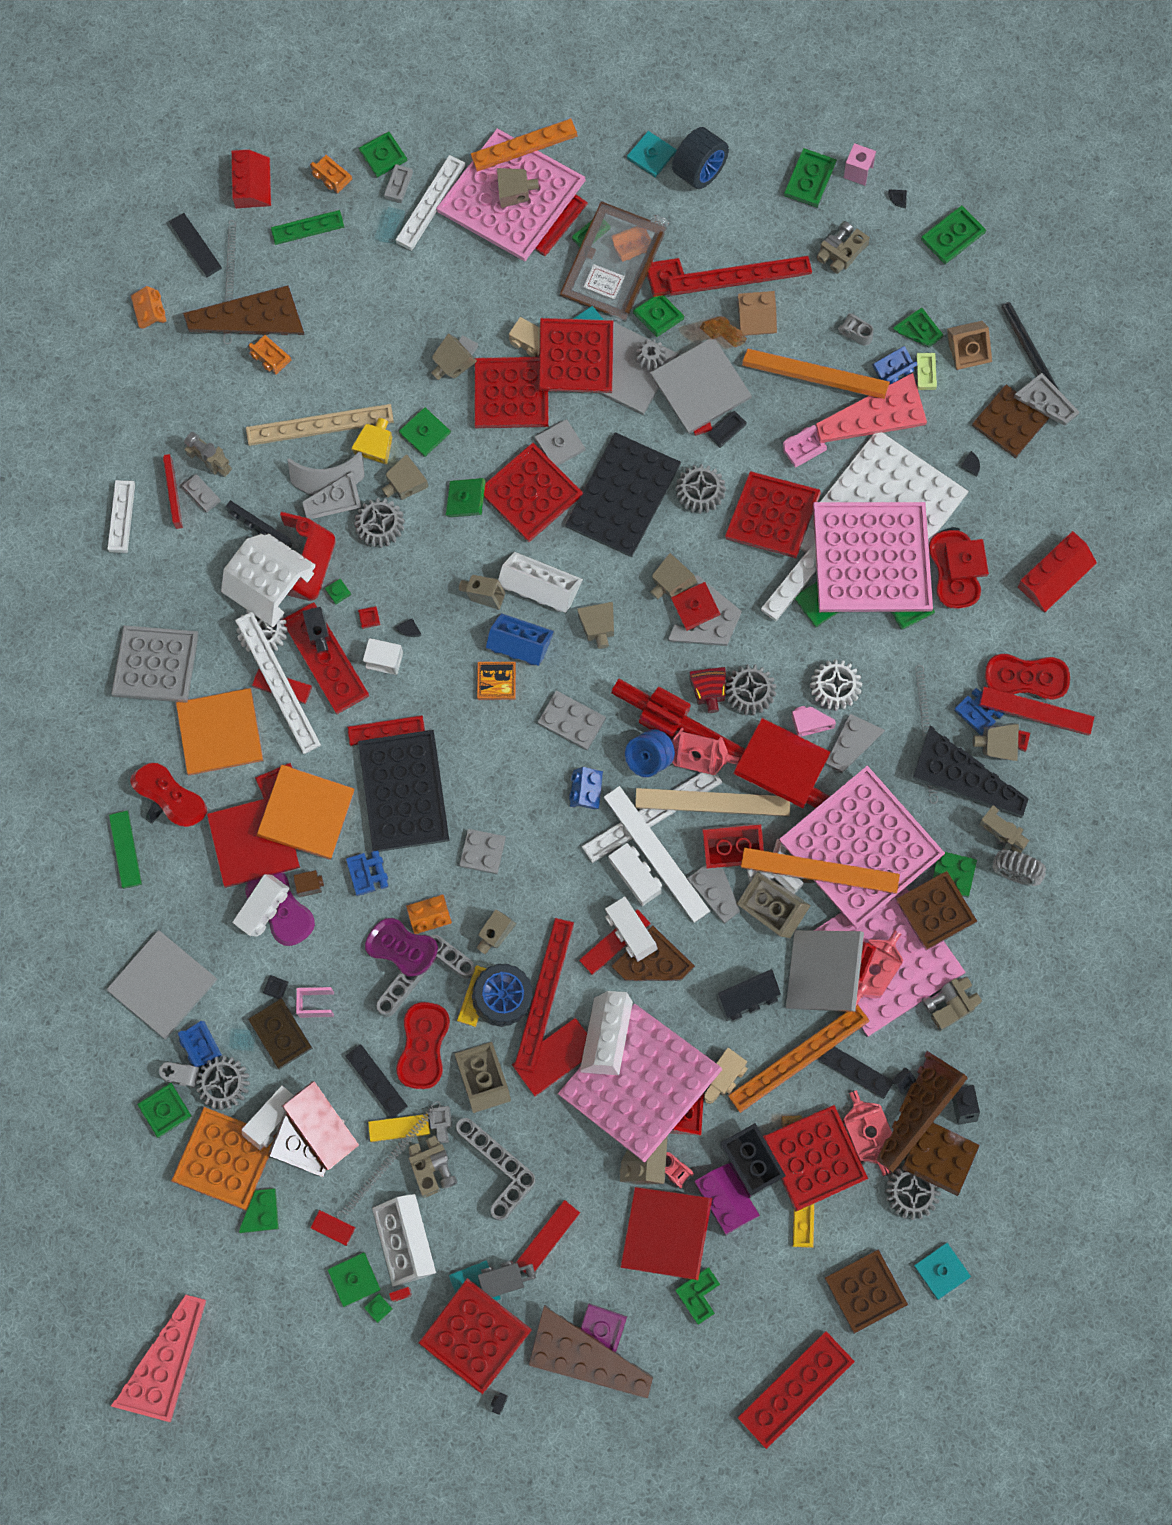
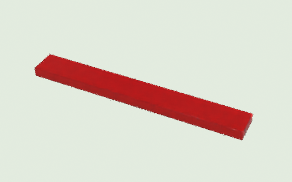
(739, 275)
(544, 995)

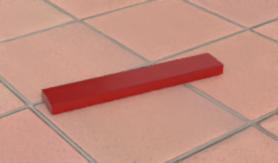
(1036, 711)

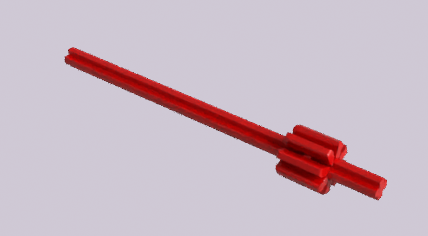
(669, 714)

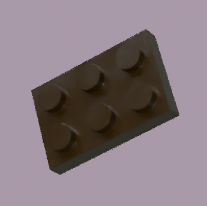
(280, 1033)

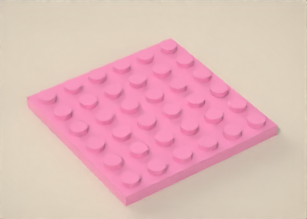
(519, 227)
(872, 557)
(868, 830)
(917, 977)
(654, 1088)

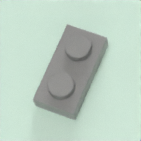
(398, 183)
(201, 493)

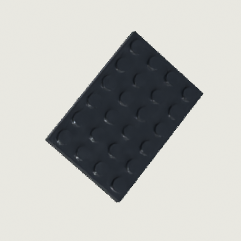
(623, 494)
(403, 791)

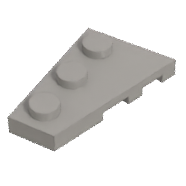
(1047, 399)
(333, 499)
(852, 742)
(716, 891)

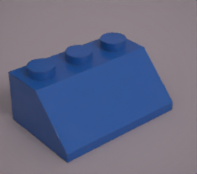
(519, 639)

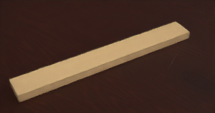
(318, 424)
(711, 802)

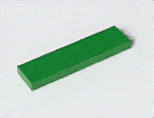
(307, 227)
(125, 849)

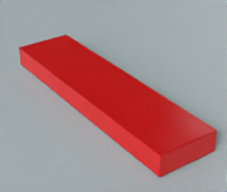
(172, 491)
(385, 729)
(606, 949)
(549, 1236)

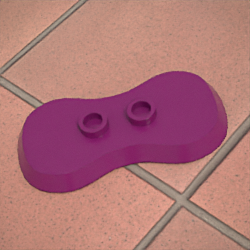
(292, 920)
(409, 951)

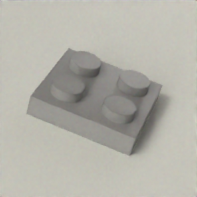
(482, 851)

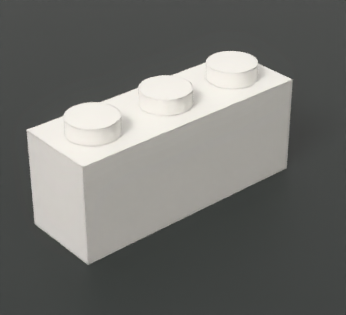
(635, 874)
(261, 905)
(630, 929)
(267, 1120)

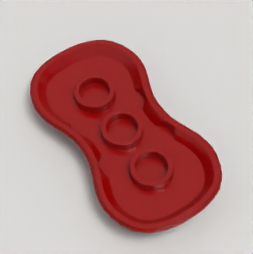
(952, 593)
(1043, 677)
(178, 803)
(421, 1060)

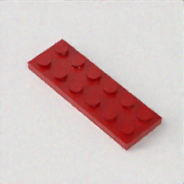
(329, 668)
(796, 1390)

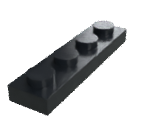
(252, 522)
(856, 1071)
(376, 1081)

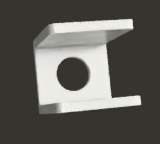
(383, 656)

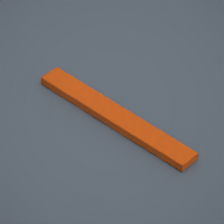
(816, 373)
(820, 871)
(798, 1058)

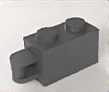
(504, 1279)

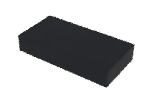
(727, 429)

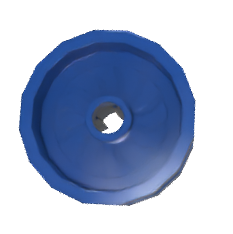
(649, 753)

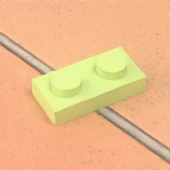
(926, 371)

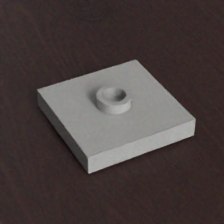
(560, 443)

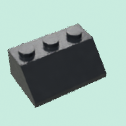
(749, 996)
(752, 1160)

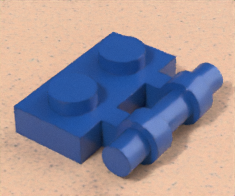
(975, 715)
(361, 875)

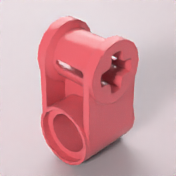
(675, 1170)

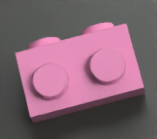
(803, 446)

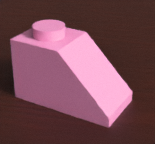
(811, 721)

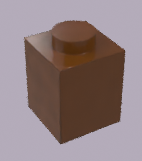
(308, 883)

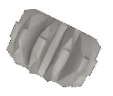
(650, 361)

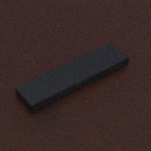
(195, 245)

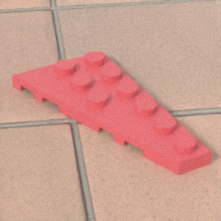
(874, 415)
(160, 1374)

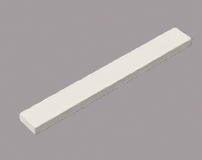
(278, 682)
(619, 835)
(656, 854)

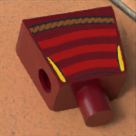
(709, 687)

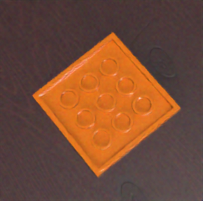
(219, 731)
(305, 812)
(221, 1160)

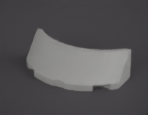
(315, 480)

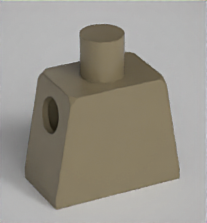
(514, 186)
(451, 358)
(404, 479)
(672, 578)
(484, 591)
(598, 623)
(999, 741)
(501, 925)

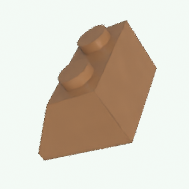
(757, 313)
(970, 344)

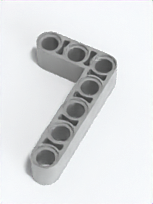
(408, 985)
(500, 1163)

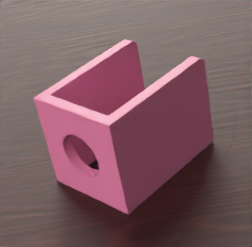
(858, 164)
(312, 991)

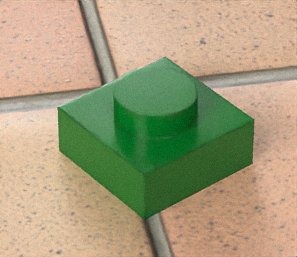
(338, 591)
(378, 1308)

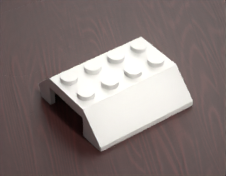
(263, 576)

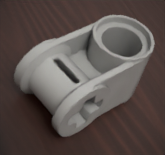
(854, 327)
(182, 1075)

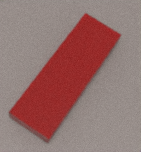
(300, 689)

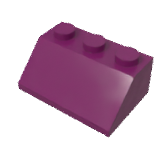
(729, 1199)

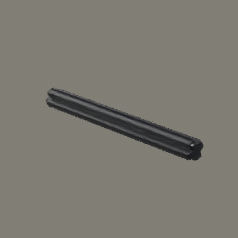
(1026, 341)

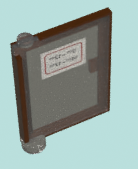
(614, 260)

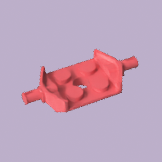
(712, 753)
(889, 962)
(864, 1116)

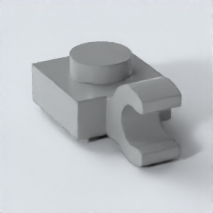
(441, 1121)

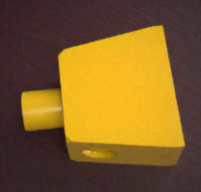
(374, 442)

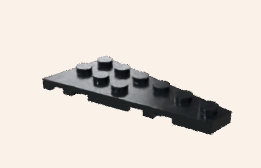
(958, 772)

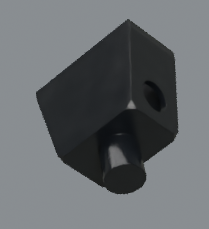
(315, 622)
(966, 1104)

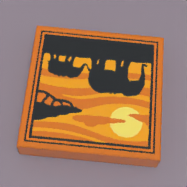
(496, 681)

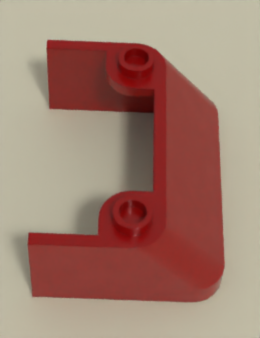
(317, 549)

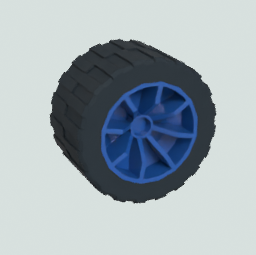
(700, 157)
(502, 995)

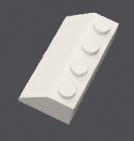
(539, 582)
(607, 1033)
(404, 1240)

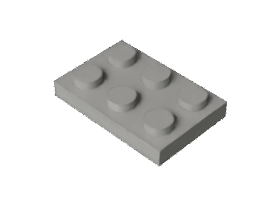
(571, 720)

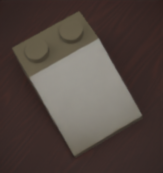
(773, 905)
(482, 1077)
(640, 1173)

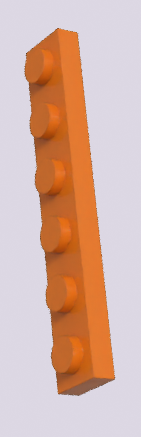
(524, 145)

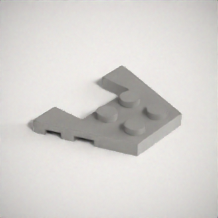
(715, 631)

